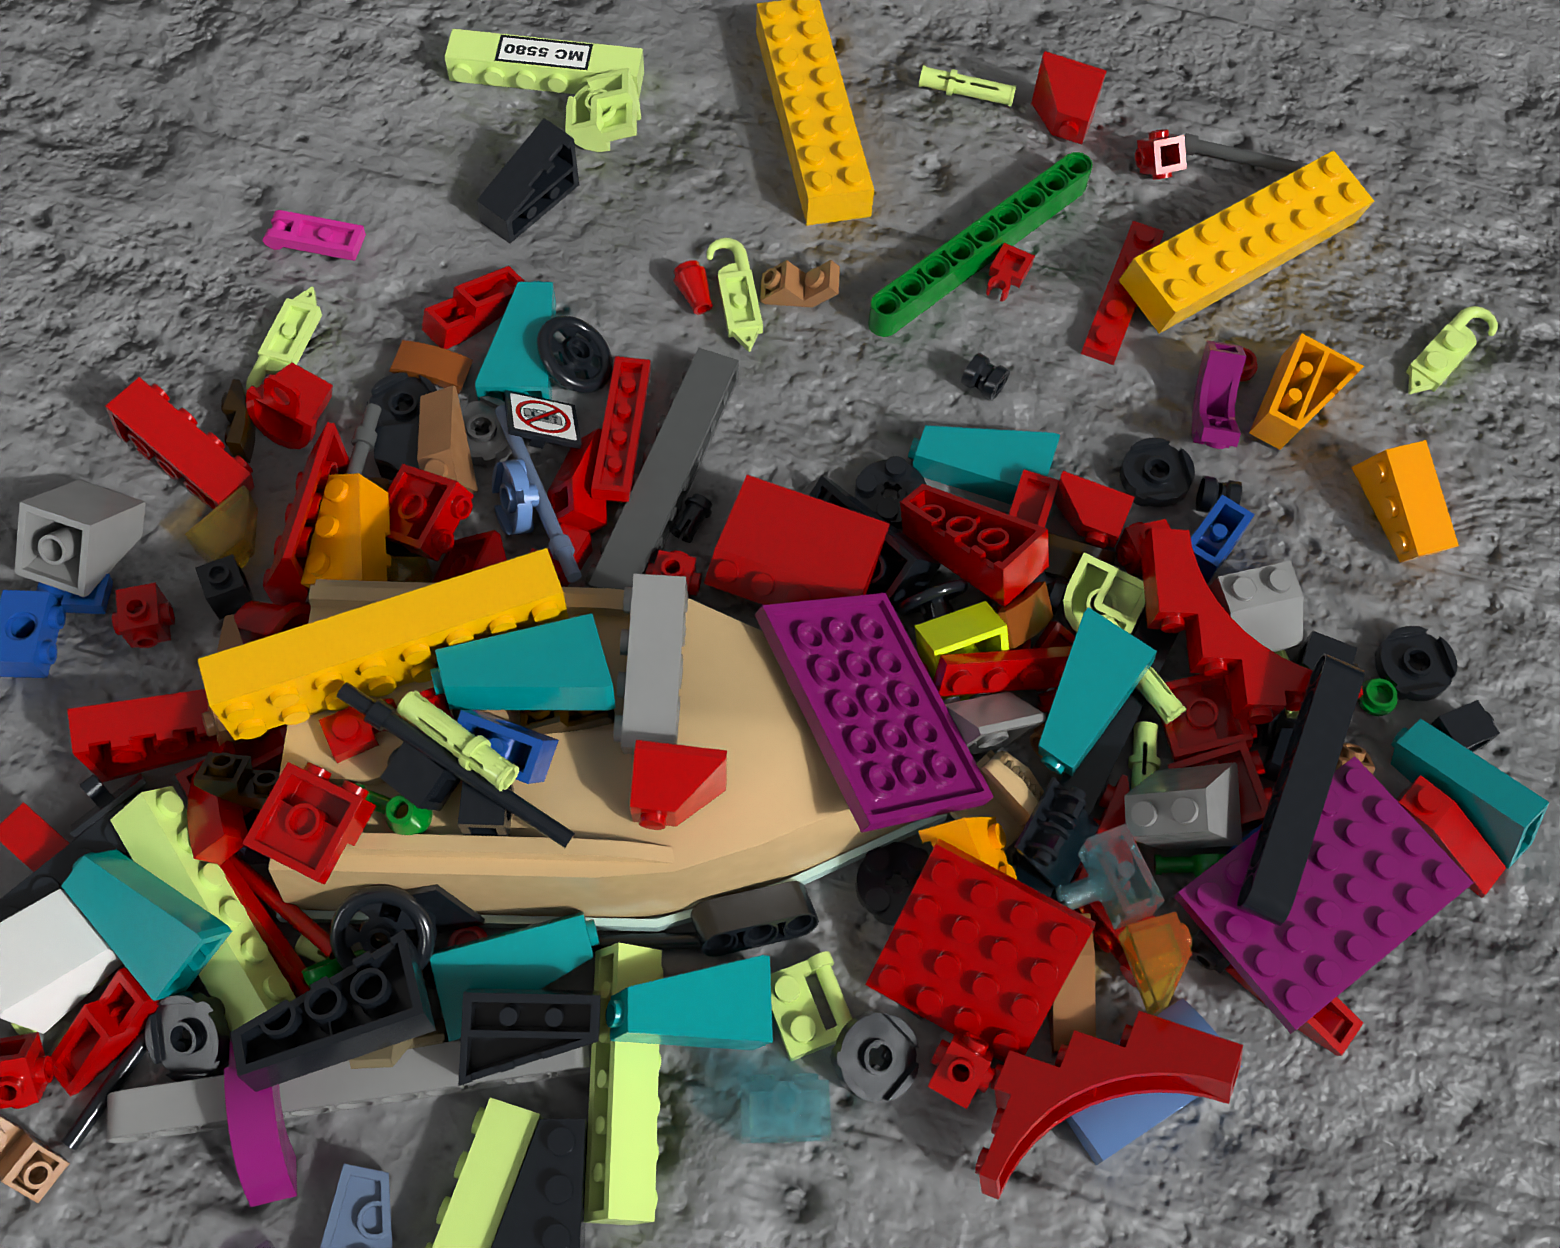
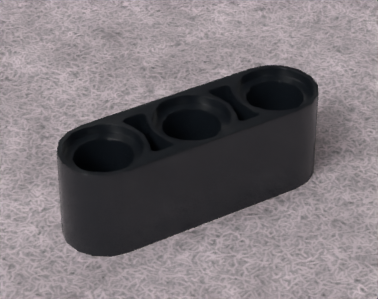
(754, 918)

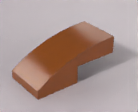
(434, 363)
(1027, 614)

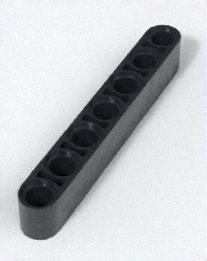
(1300, 790)

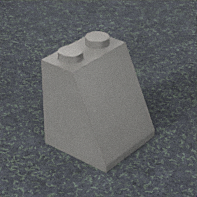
(76, 535)
(1186, 808)

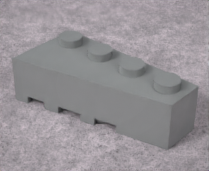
(653, 660)

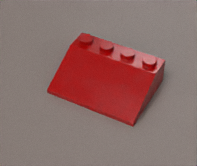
(793, 547)
(291, 548)

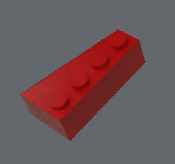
(180, 447)

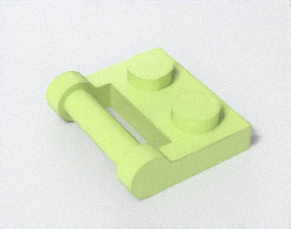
(796, 1010)

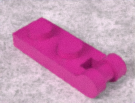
(314, 235)

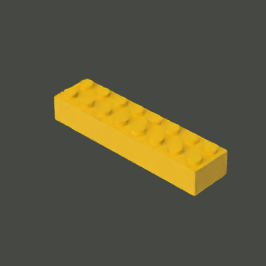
(814, 112)
(1245, 241)
(375, 645)

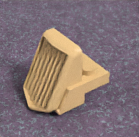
(1014, 793)

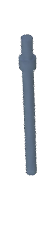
(559, 543)

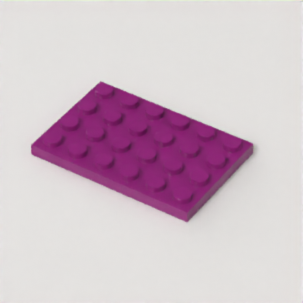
(873, 709)
(1359, 897)

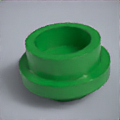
(1378, 697)

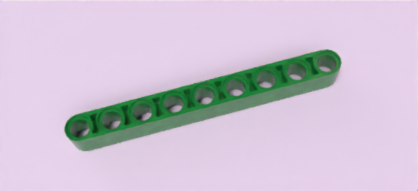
(978, 244)

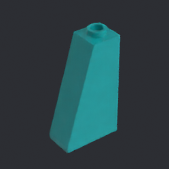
(513, 355)
(982, 459)
(528, 669)
(1094, 686)
(1492, 800)
(145, 921)
(511, 960)
(701, 1008)

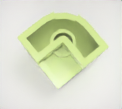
(603, 110)
(1104, 591)

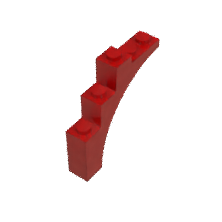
(1216, 645)
(1150, 1059)

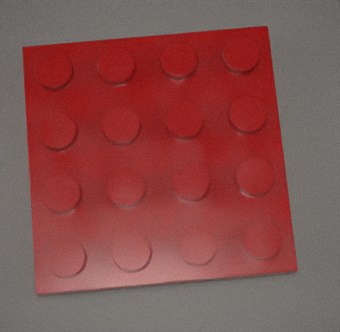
(979, 951)

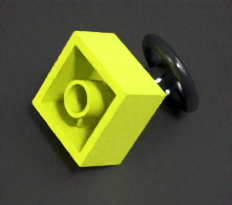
(951, 632)

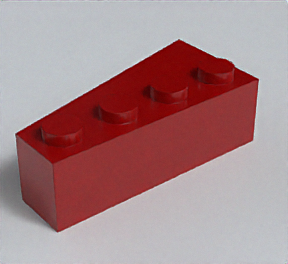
(976, 542)
(140, 733)

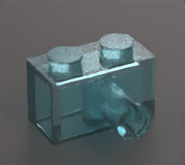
(1115, 878)
(785, 1109)

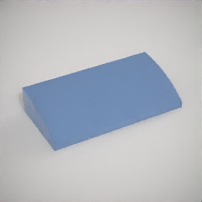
(1119, 1121)

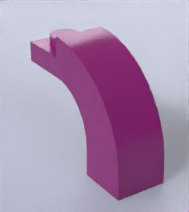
(1216, 395)
(259, 1139)

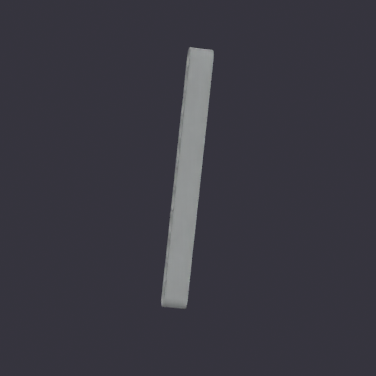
(418, 1074)

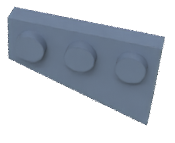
(360, 1210)

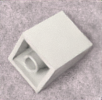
(49, 962)

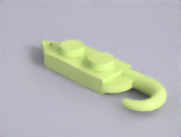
(738, 294)
(287, 336)
(1447, 350)

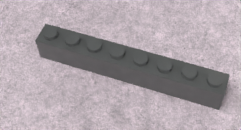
(666, 471)

